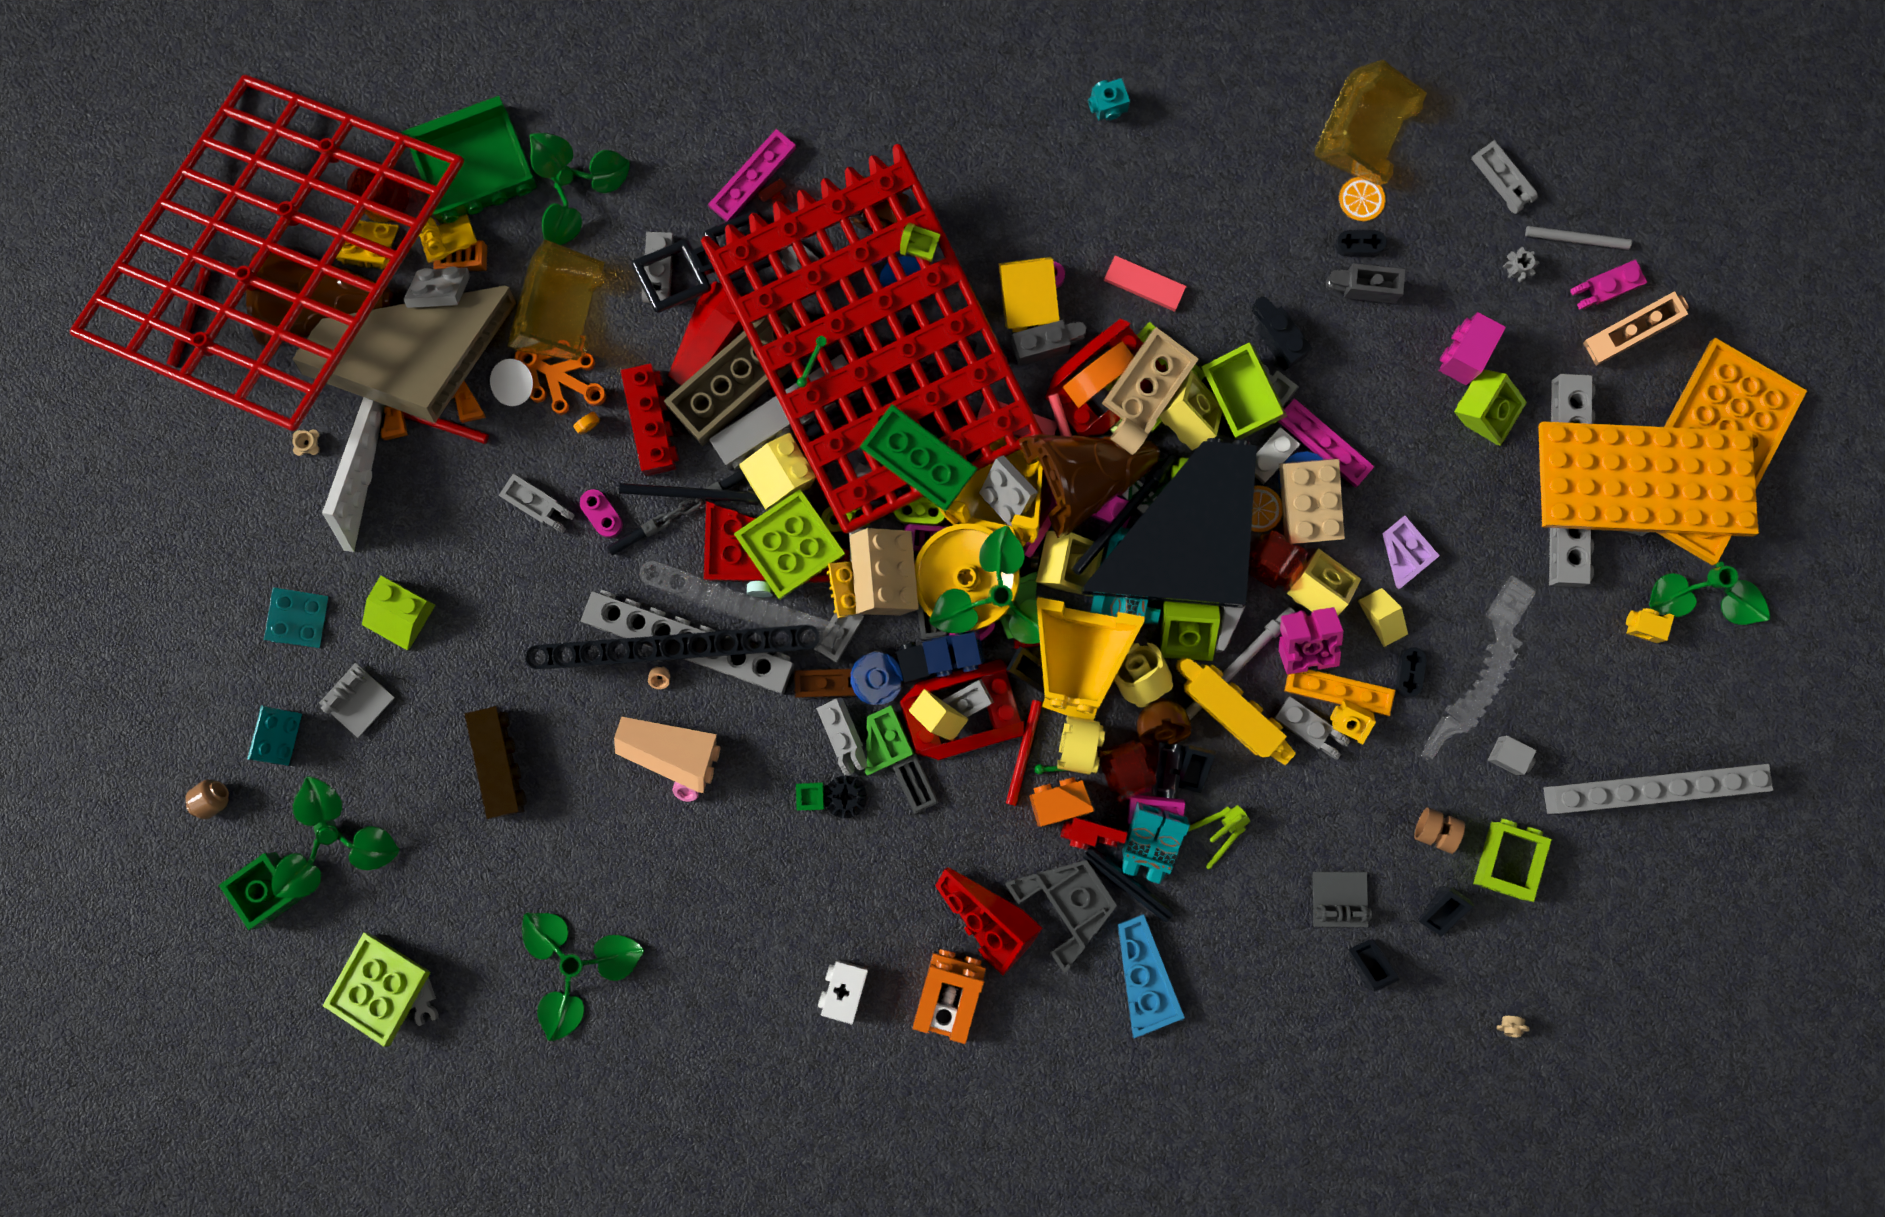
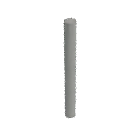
(1577, 237)

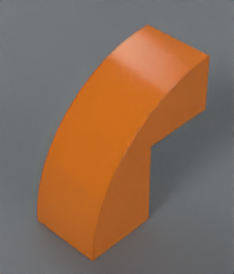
(1099, 374)

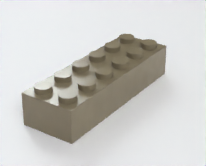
(727, 382)

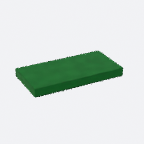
(918, 457)

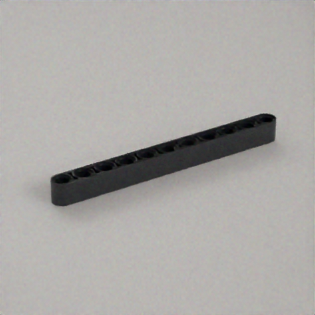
(661, 643)

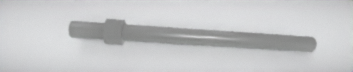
(1272, 630)

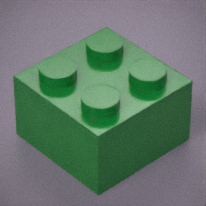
(252, 892)

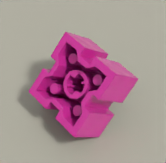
(1310, 640)

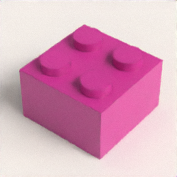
(1471, 348)

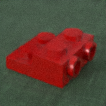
(1086, 833)

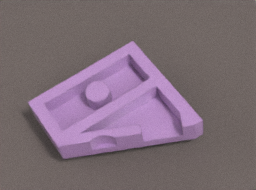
(1407, 551)

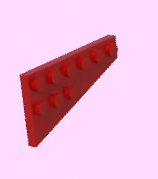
(726, 557)

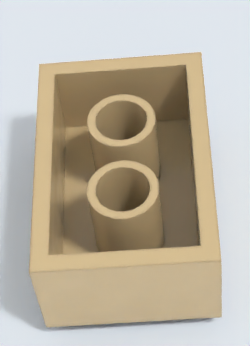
(1311, 501)
(883, 572)

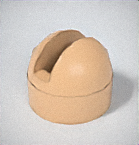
(659, 683)

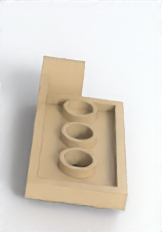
(1139, 408)

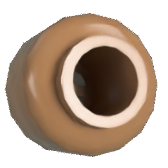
(207, 799)

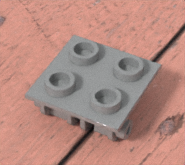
(356, 700)

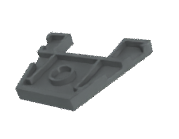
(1077, 899)

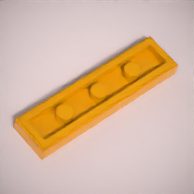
(1336, 689)

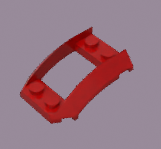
(1083, 419)
(1002, 712)

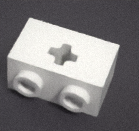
(843, 1008)

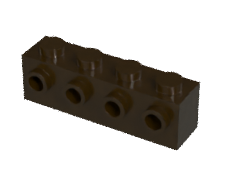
(495, 762)

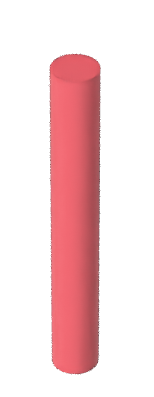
(1059, 415)

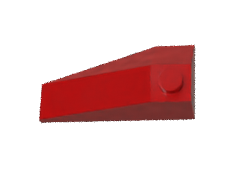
(707, 334)
(996, 924)

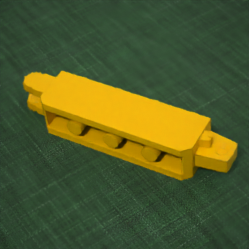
(1234, 712)

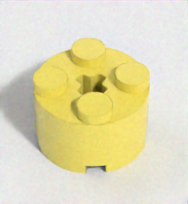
(1143, 675)
(1080, 745)

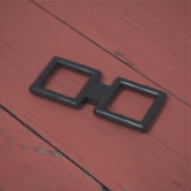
(698, 263)

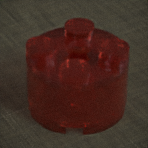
(390, 194)
(1277, 561)
(1127, 770)

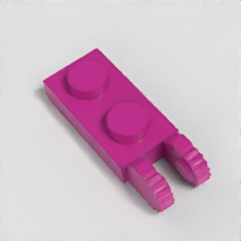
(1611, 284)

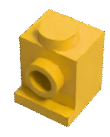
(1649, 625)
(1348, 711)

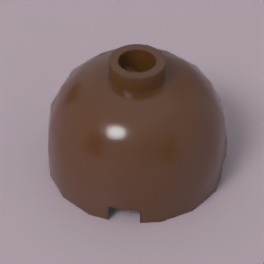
(1163, 722)

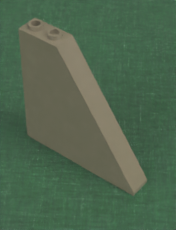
(413, 354)

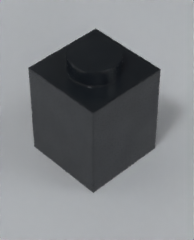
(912, 662)

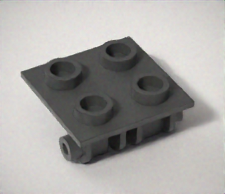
(1340, 899)

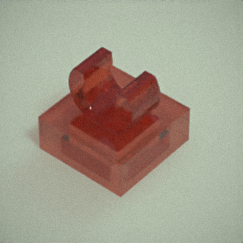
(773, 192)

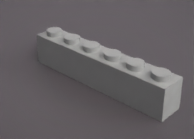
(762, 425)

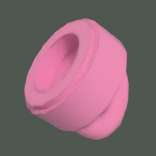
(684, 793)

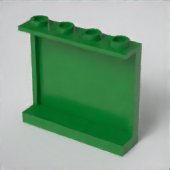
(491, 153)

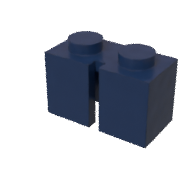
(953, 652)

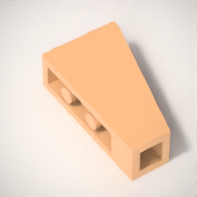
(1637, 328)
(669, 751)

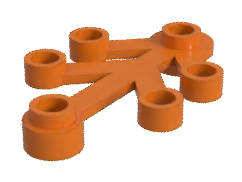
(557, 373)

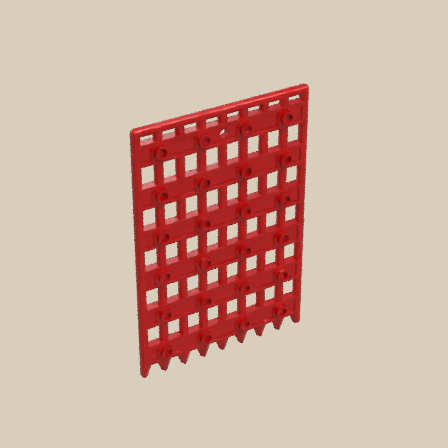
(765, 301)

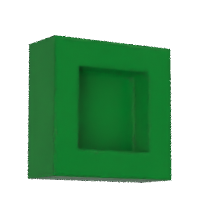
(809, 796)

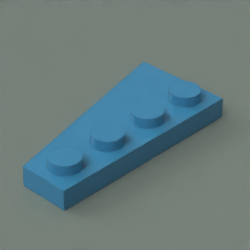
(1147, 984)

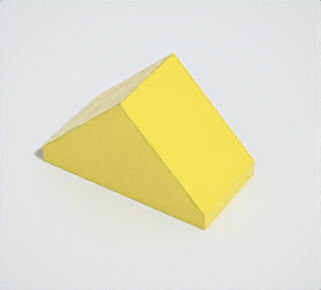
(1385, 616)
(937, 715)

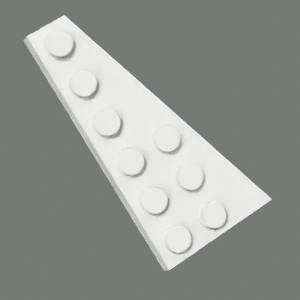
(354, 474)

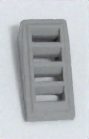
(1228, 621)

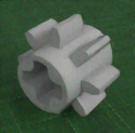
(1516, 269)

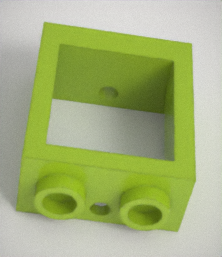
(1489, 854)

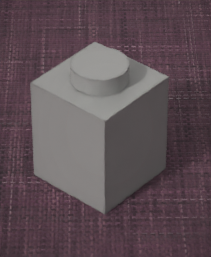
(1512, 755)

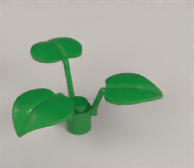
(550, 160)
(1001, 554)
(1741, 605)
(318, 806)
(615, 959)

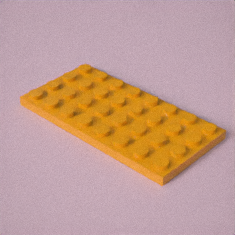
(1739, 395)
(1647, 479)

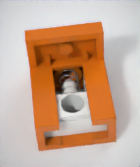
(957, 972)

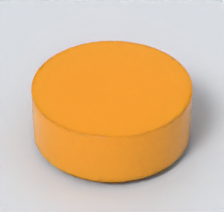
(586, 423)

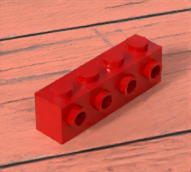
(648, 419)

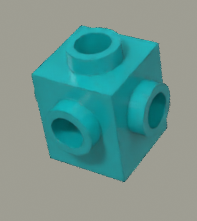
(1109, 99)

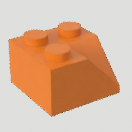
(1060, 802)

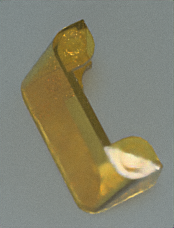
(1368, 121)
(555, 302)

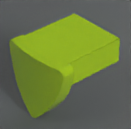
(919, 242)

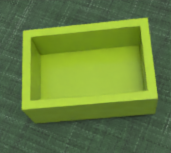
(1244, 391)

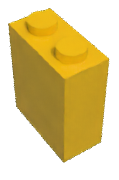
(1029, 293)

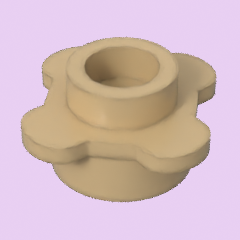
(300, 437)
(1513, 1026)

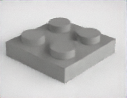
(437, 287)
(1007, 490)

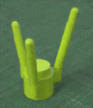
(1233, 821)

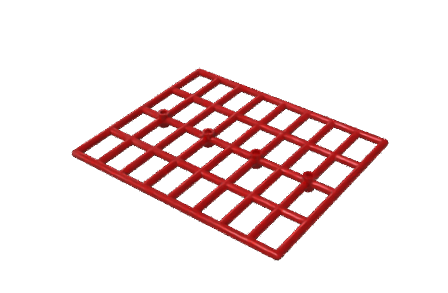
(247, 275)

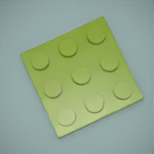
(789, 544)
(376, 989)

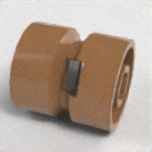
(1430, 826)

